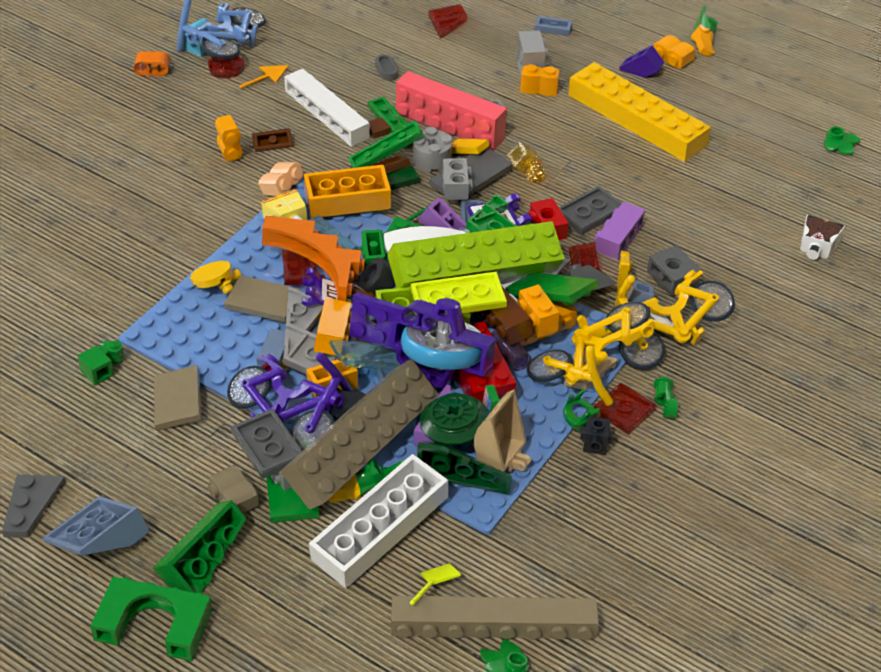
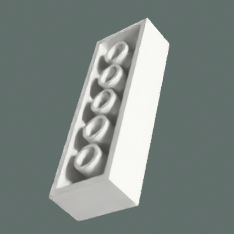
(378, 520)

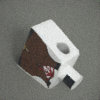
(820, 237)

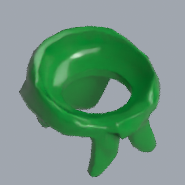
(574, 421)

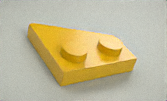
(625, 267)

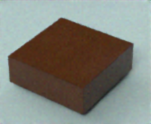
(379, 127)

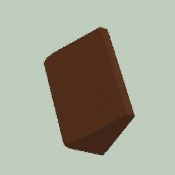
(272, 140)

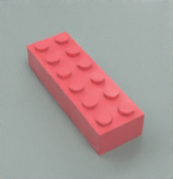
(450, 109)

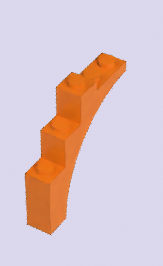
(323, 249)

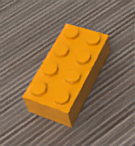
(347, 191)

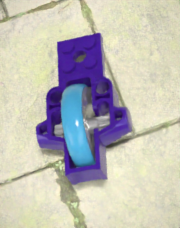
(433, 338)

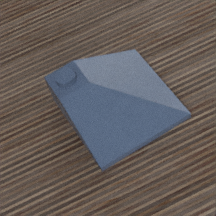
(99, 528)

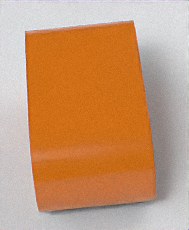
(151, 63)

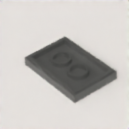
(590, 209)
(266, 443)

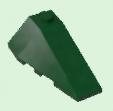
(463, 468)

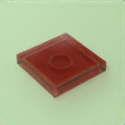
(627, 410)

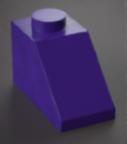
(643, 63)

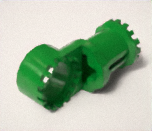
(665, 397)

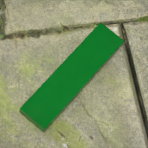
(382, 108)
(387, 145)

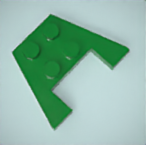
(490, 216)

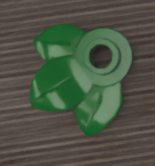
(839, 140)
(506, 659)

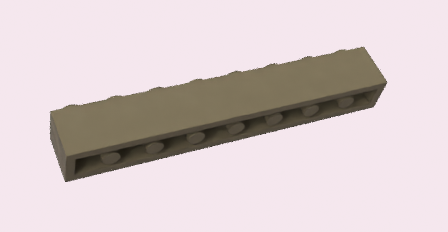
(495, 617)

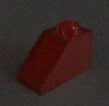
(584, 254)

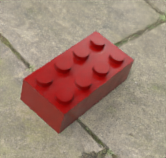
(498, 376)

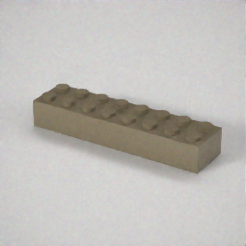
(359, 434)

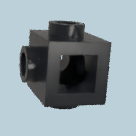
(596, 435)

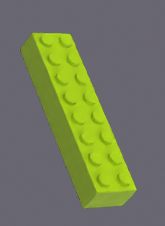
(502, 250)

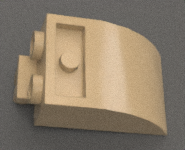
(502, 436)

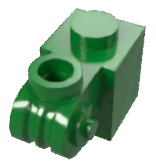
(97, 361)

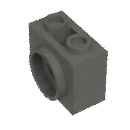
(670, 268)

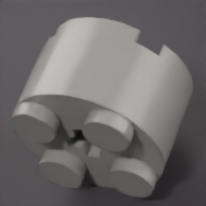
(432, 149)

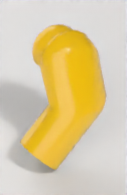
(226, 285)

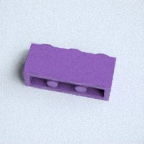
(619, 230)

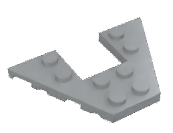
(300, 342)

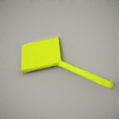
(436, 576)

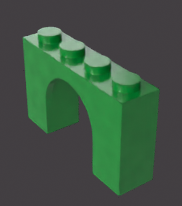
(129, 597)

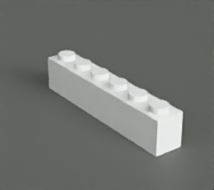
(327, 107)

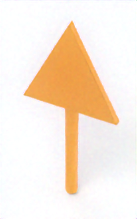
(272, 72)

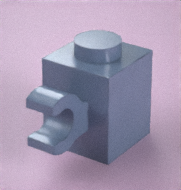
(640, 292)

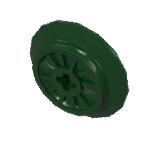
(453, 418)

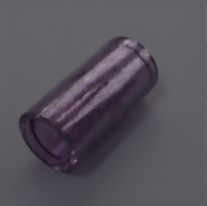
(513, 354)

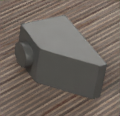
(591, 273)

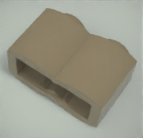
(233, 486)

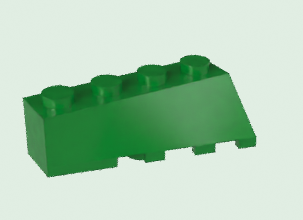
(201, 549)

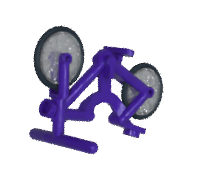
(253, 384)

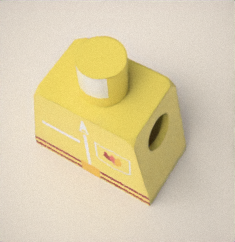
(285, 205)

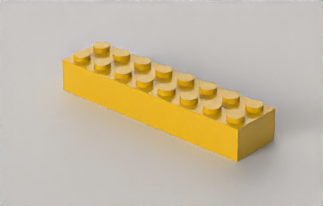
(639, 111)

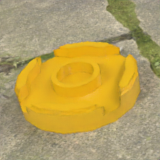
(211, 274)

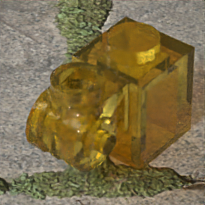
(528, 162)

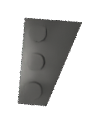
(28, 501)

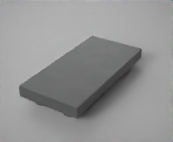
(484, 169)

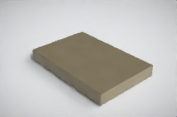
(259, 298)
(177, 397)

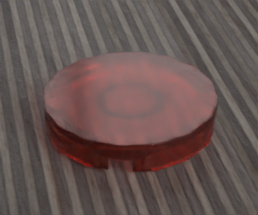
(226, 67)

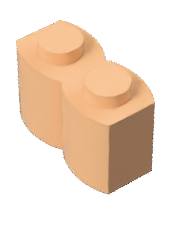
(281, 178)

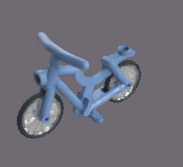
(219, 43)

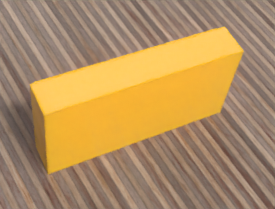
(469, 146)

